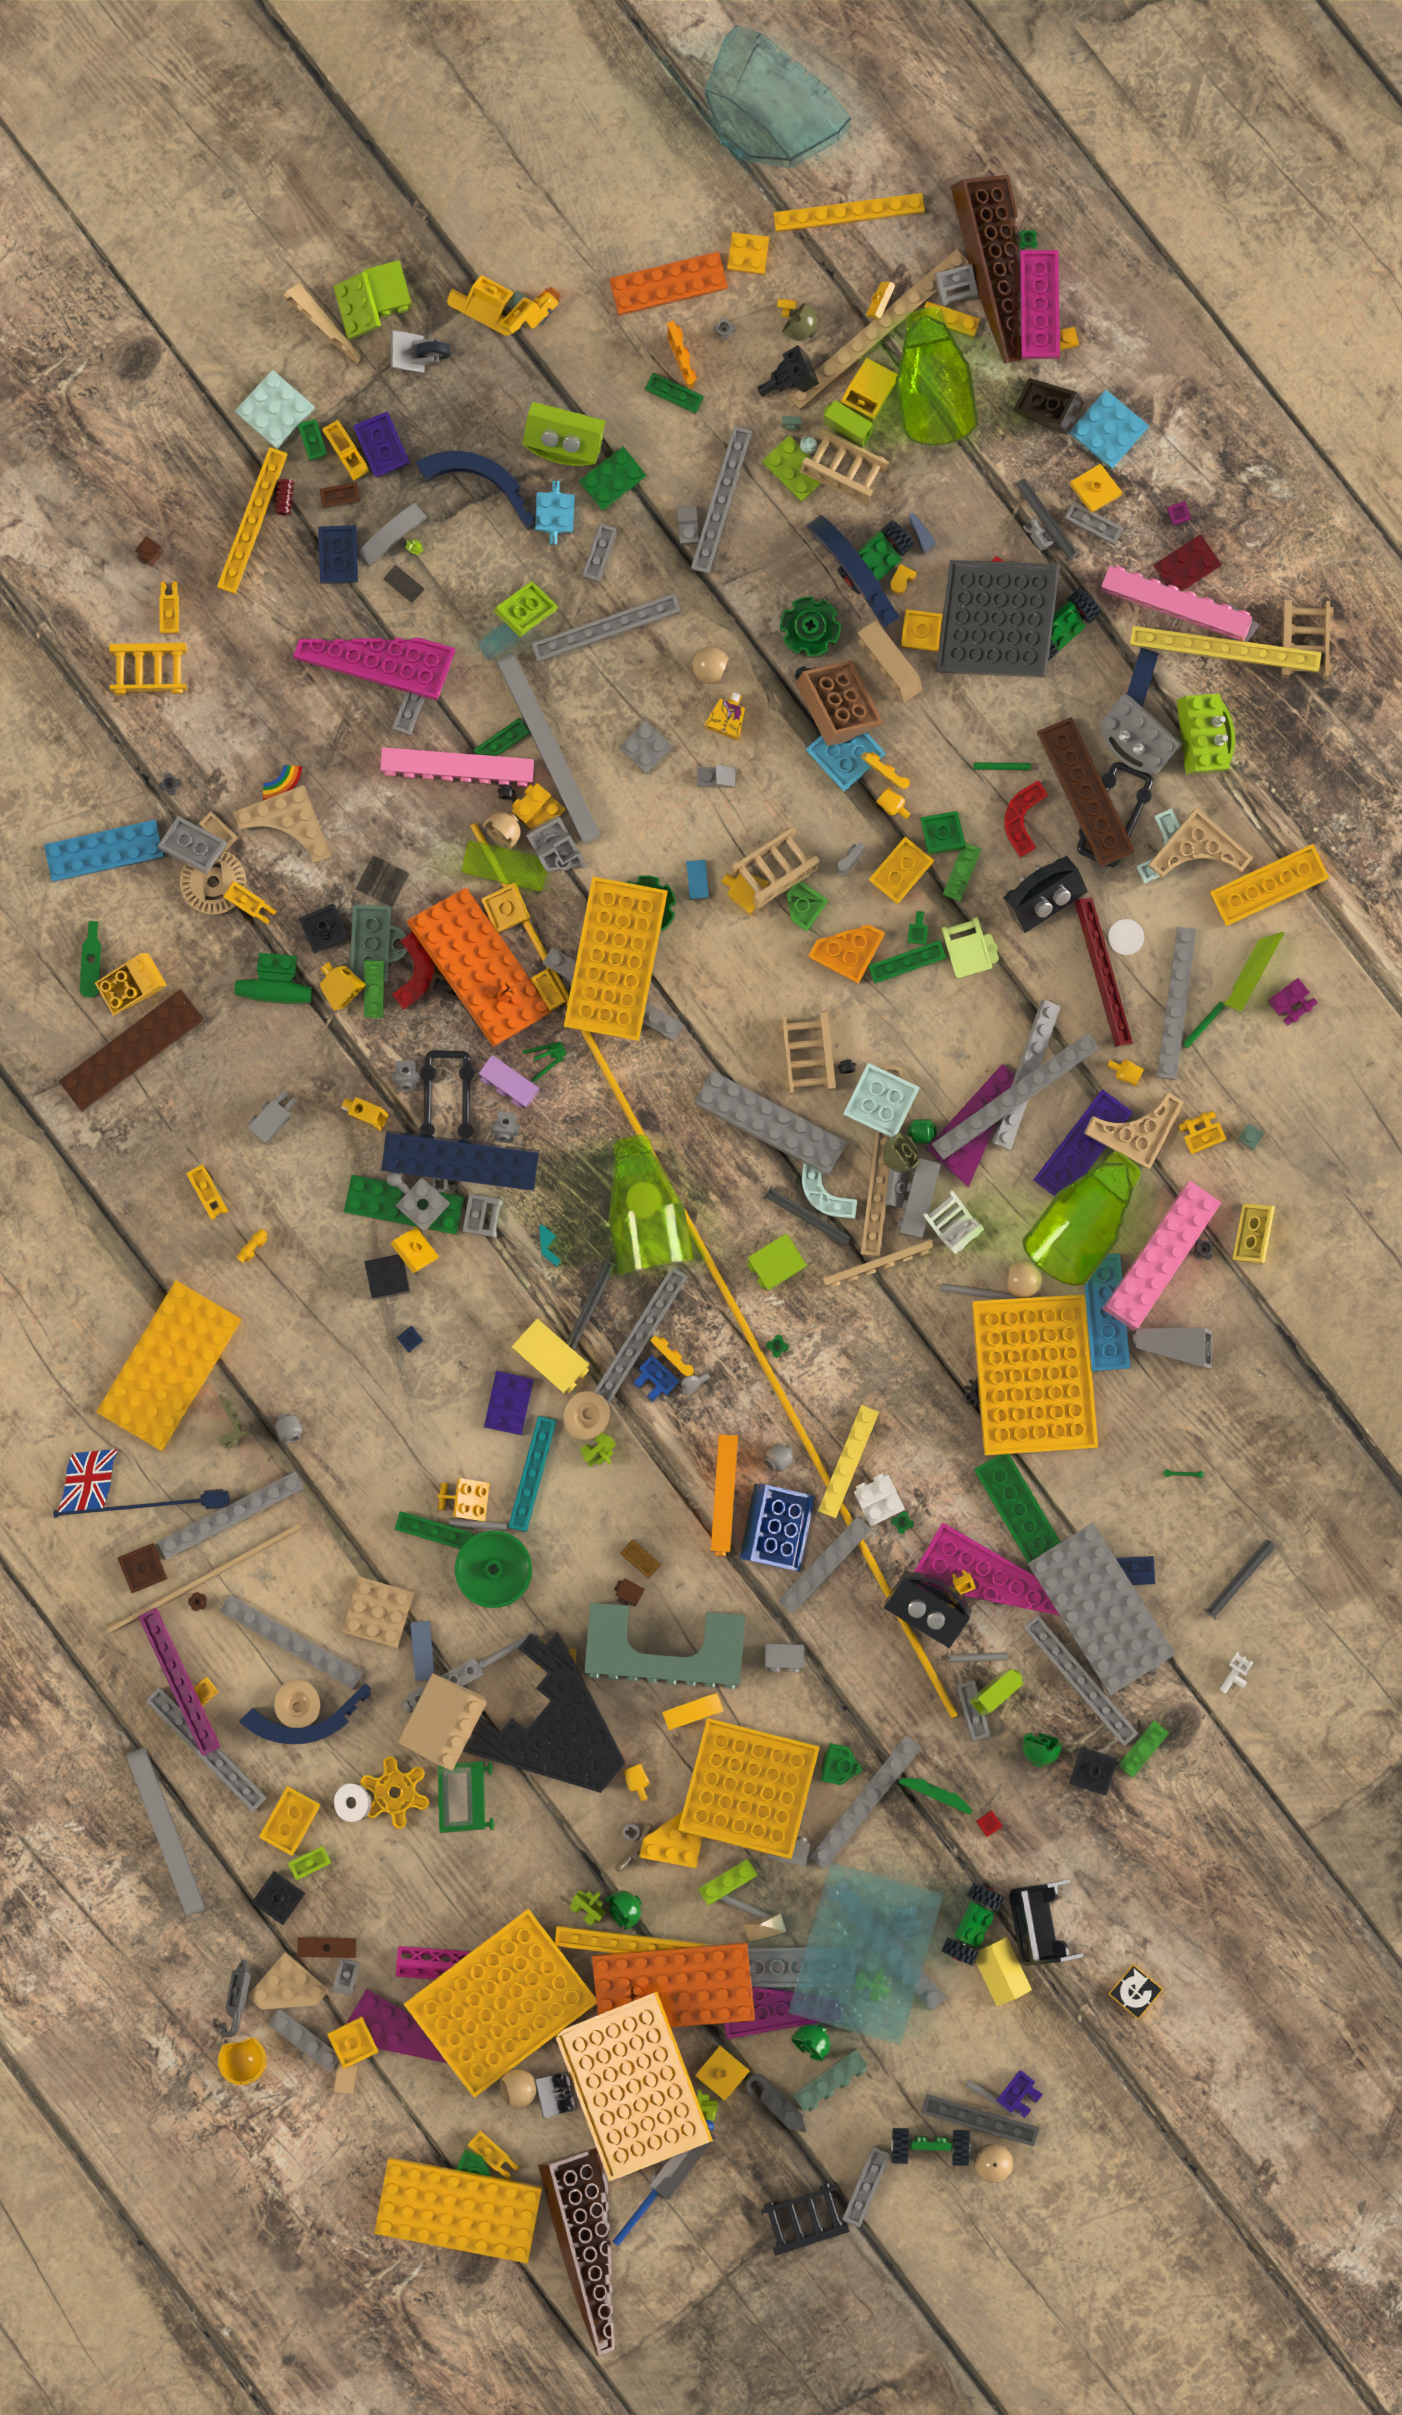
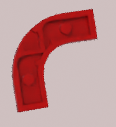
(1015, 815)
(422, 973)

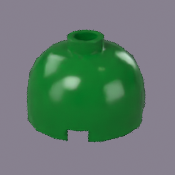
(1041, 1749)
(624, 1908)
(812, 2040)

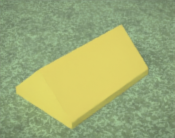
(1253, 1233)
(1002, 1972)

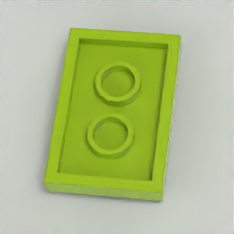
(357, 305)
(786, 463)
(525, 609)

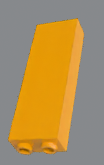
(724, 1494)

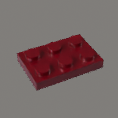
(1188, 564)

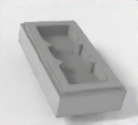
(896, 1188)

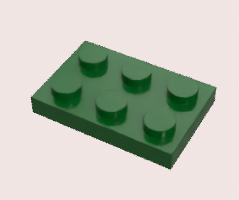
(612, 478)

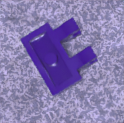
(1015, 2091)

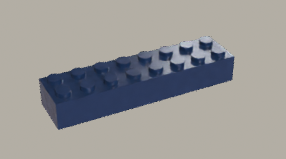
(460, 1160)

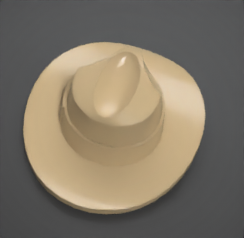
(586, 1415)
(297, 1704)

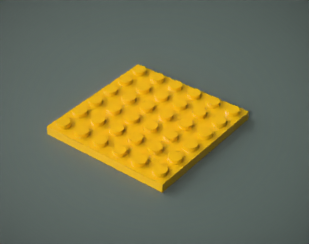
(748, 1788)

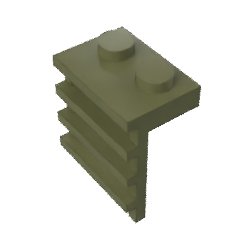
(231, 1439)

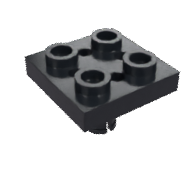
(325, 917)
(1106, 1764)
(278, 1897)

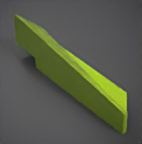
(1252, 971)

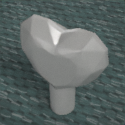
(691, 1383)

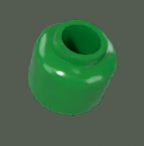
(922, 1131)

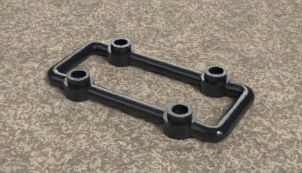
(1143, 797)
(466, 1074)

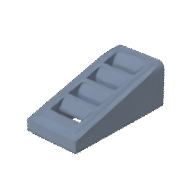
(922, 535)

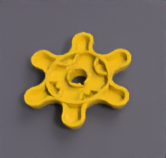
(394, 1778)

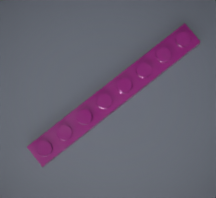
(179, 1682)

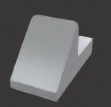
(688, 525)
(716, 776)
(346, 1977)

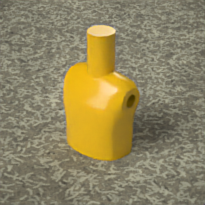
(893, 803)
(1126, 1071)
(636, 1780)

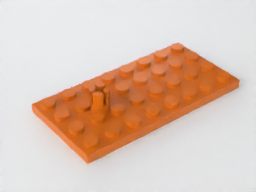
(479, 966)
(692, 1982)

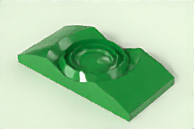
(936, 1793)

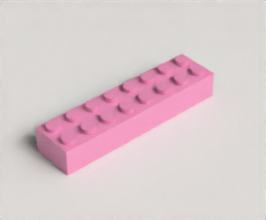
(1161, 1255)

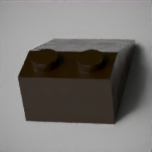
(1049, 405)

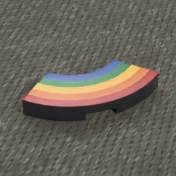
(285, 782)

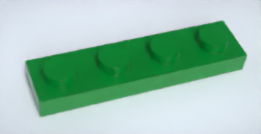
(907, 962)
(432, 1530)

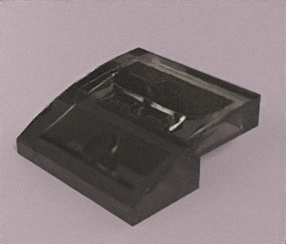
(382, 881)

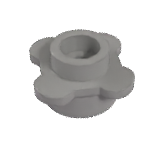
(724, 324)

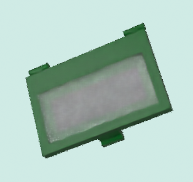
(463, 1797)

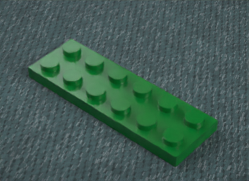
(379, 1200)
(1017, 1506)

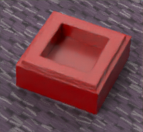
(989, 1823)

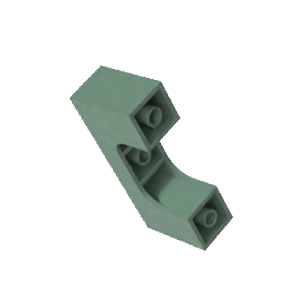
(714, 1664)

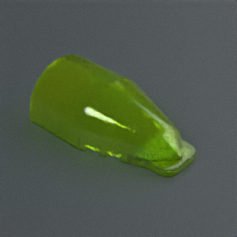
(934, 382)
(645, 1210)
(1083, 1221)

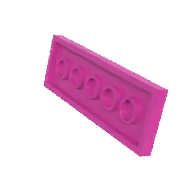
(1040, 304)

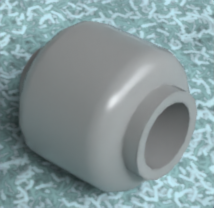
(288, 1428)
(779, 1457)

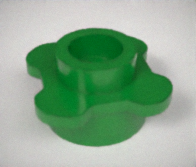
(1028, 234)
(772, 1346)
(902, 1527)

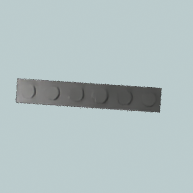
(980, 2120)

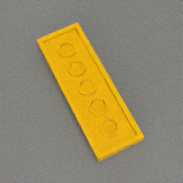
(1269, 885)

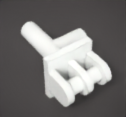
(1233, 1676)

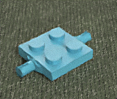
(554, 512)

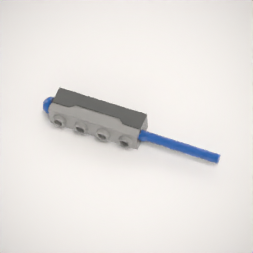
(667, 2181)

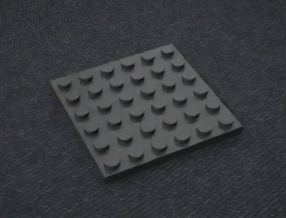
(998, 618)

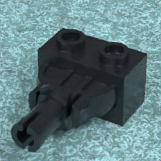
(791, 373)

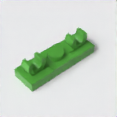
(961, 872)
(374, 989)
(1143, 1748)

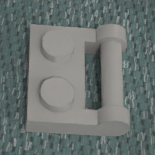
(953, 279)
(854, 854)
(476, 1215)

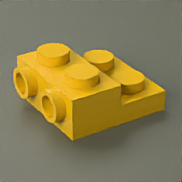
(536, 807)

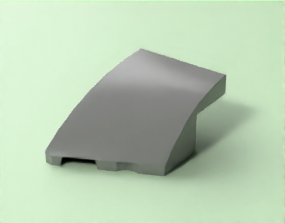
(555, 846)

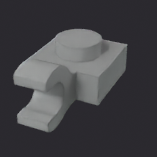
(1040, 536)

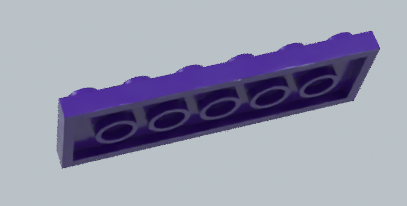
(1077, 1150)

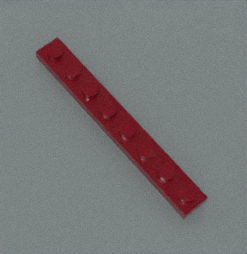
(1103, 972)

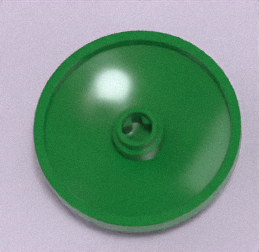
(493, 1569)

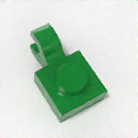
(918, 932)

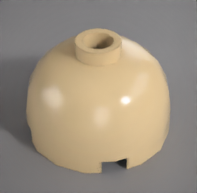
(503, 828)

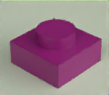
(1178, 513)

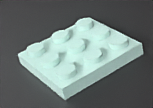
(274, 409)
(881, 1101)

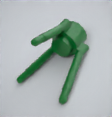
(554, 1050)

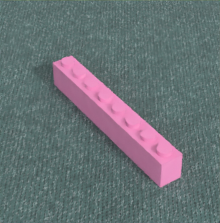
(1177, 603)
(457, 766)

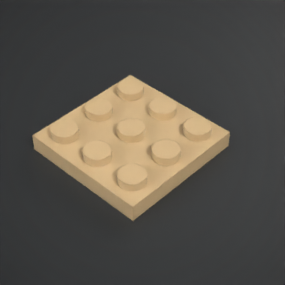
(378, 1612)

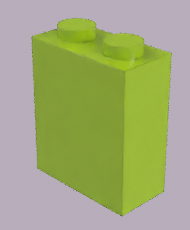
(389, 288)
(847, 423)
(776, 1262)
(997, 1691)

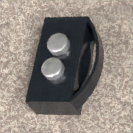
(1044, 893)
(929, 1606)

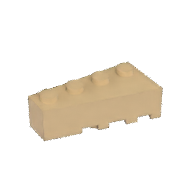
(890, 661)

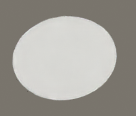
(1126, 937)

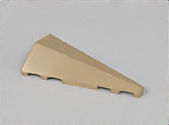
(304, 303)

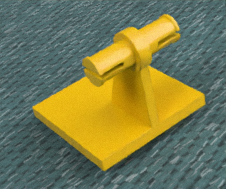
(469, 1499)

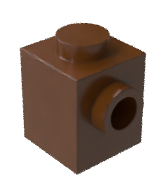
(148, 551)
(628, 1592)

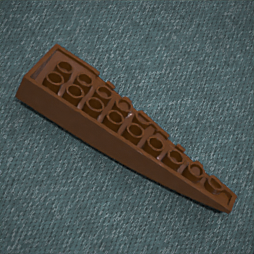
(989, 234)
(579, 2208)

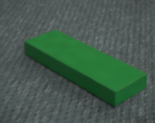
(674, 393)
(503, 739)

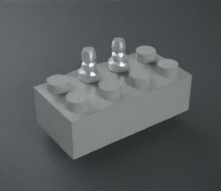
(1139, 736)

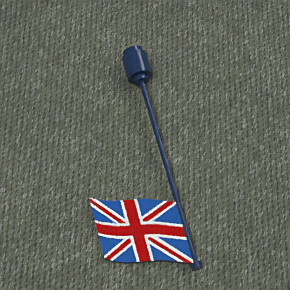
(90, 1482)

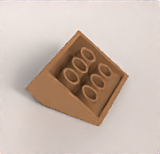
(838, 702)

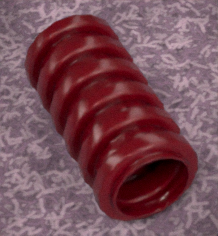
(284, 497)

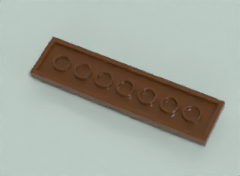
(1085, 792)
(131, 1050)

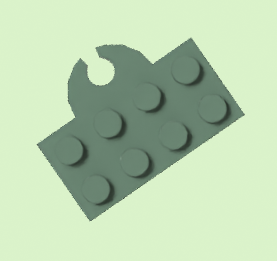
(374, 938)

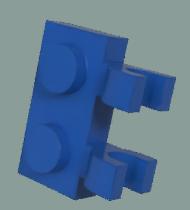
(658, 1375)

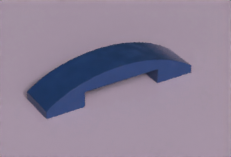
(1142, 675)

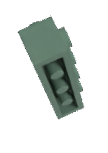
(829, 2080)

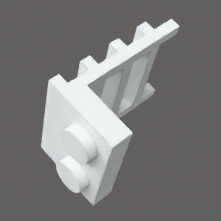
(960, 1230)

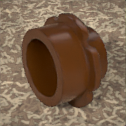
(201, 1605)

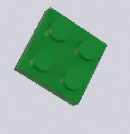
(942, 832)

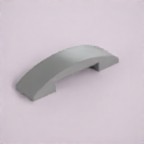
(391, 533)

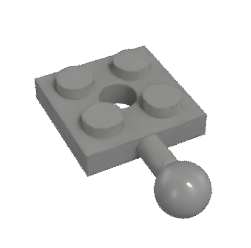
(418, 1192)

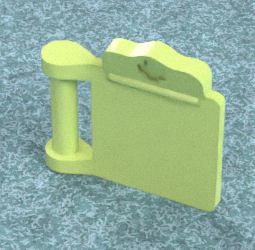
(972, 952)

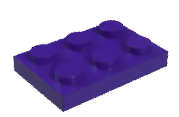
(381, 444)
(508, 1403)

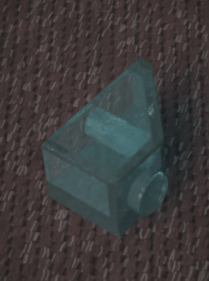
(498, 641)

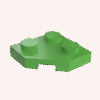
(804, 905)

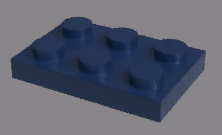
(338, 554)

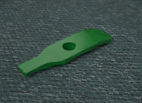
(90, 971)

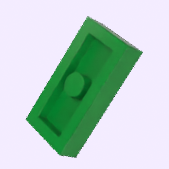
(312, 440)

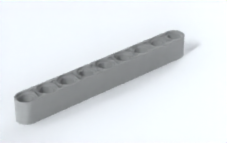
(165, 1831)

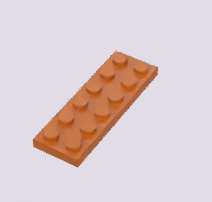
(668, 283)

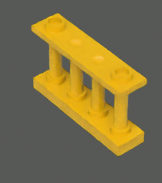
(139, 651)

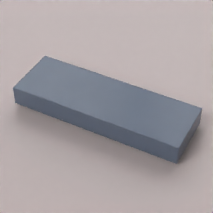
(422, 1650)

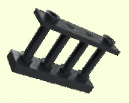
(819, 2233)

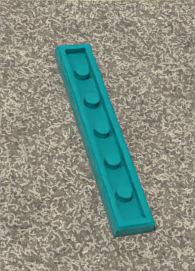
(532, 1474)

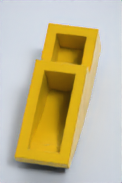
(345, 450)
(692, 1711)

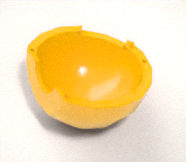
(242, 2061)

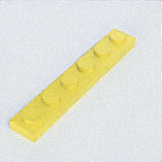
(848, 1461)

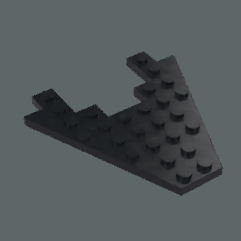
(567, 1737)

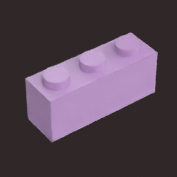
(508, 1082)

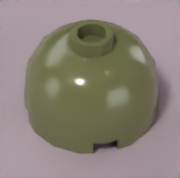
(802, 324)
(900, 1153)

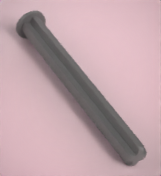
(1047, 520)
(807, 1216)
(590, 1304)
(1239, 1579)

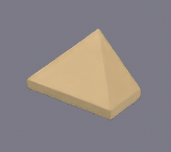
(765, 1927)

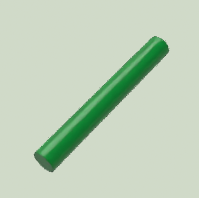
(1001, 766)
(1203, 1025)

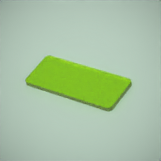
(503, 866)

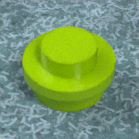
(414, 546)

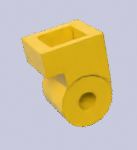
(901, 577)

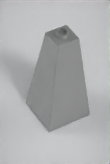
(1181, 1344)

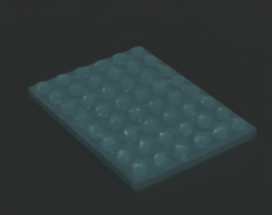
(865, 1953)

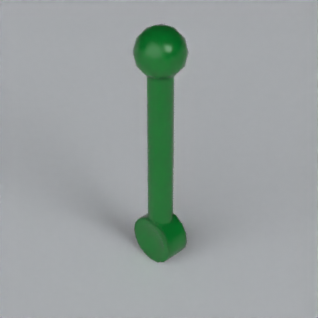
(1167, 1473)

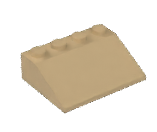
(442, 1721)

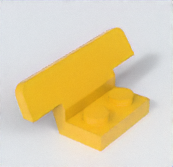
(483, 303)

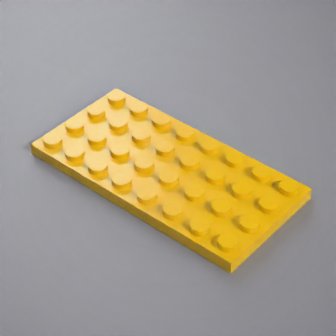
(615, 958)
(169, 1365)
(458, 2210)

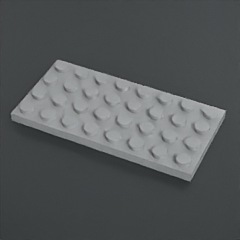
(1101, 1608)

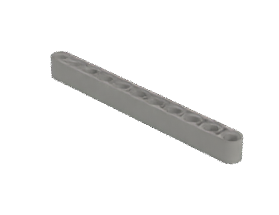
(548, 748)

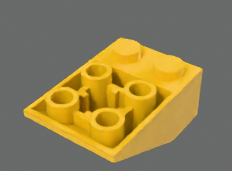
(869, 390)
(130, 983)

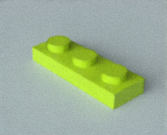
(727, 1882)

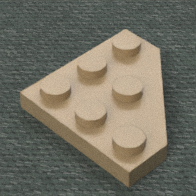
(287, 1986)

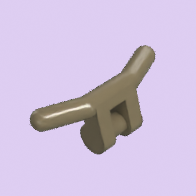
(632, 1854)

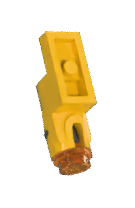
(531, 312)

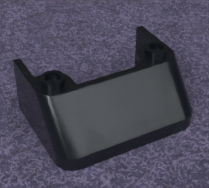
(1035, 1925)

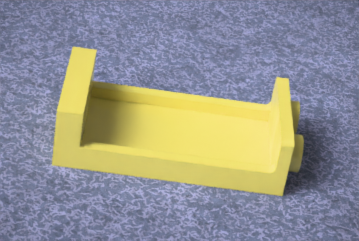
(551, 1356)

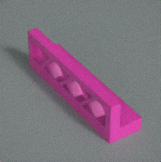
(422, 1969)

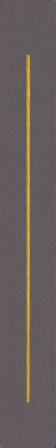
(741, 1321)

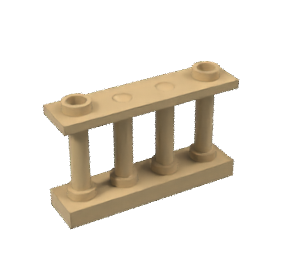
(842, 483)
(1290, 630)
(777, 885)
(823, 1042)

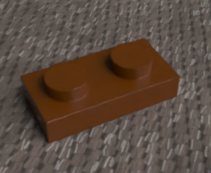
(339, 495)

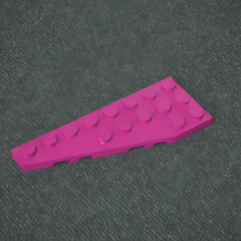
(405, 665)
(993, 1575)

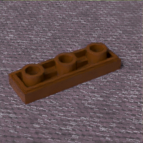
(315, 1947)

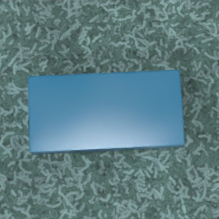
(697, 879)

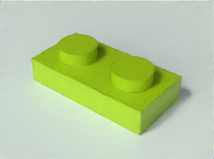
(309, 1863)

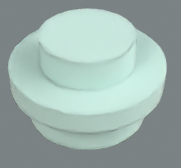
(808, 445)

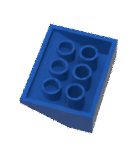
(777, 1527)

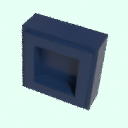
(410, 1339)

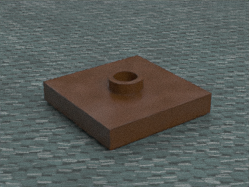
(142, 1568)

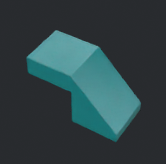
(546, 1240)

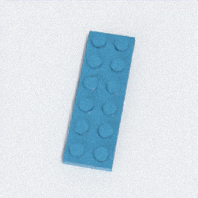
(103, 851)
(1106, 1334)

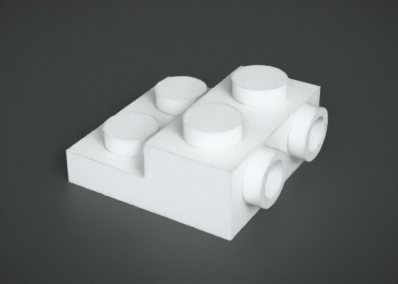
(878, 1499)

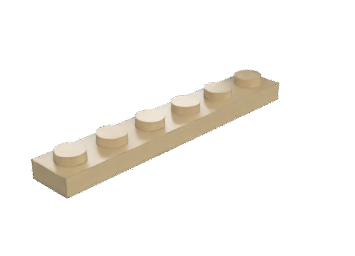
(886, 1262)

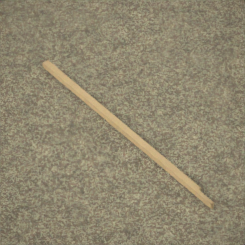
(114, 1626)

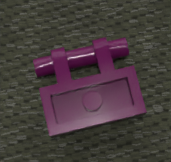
(1290, 996)

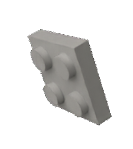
(645, 747)

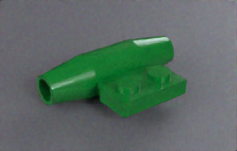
(274, 982)

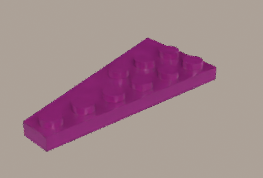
(966, 1159)
(771, 2014)
(394, 2028)

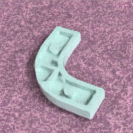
(1168, 825)
(822, 1200)

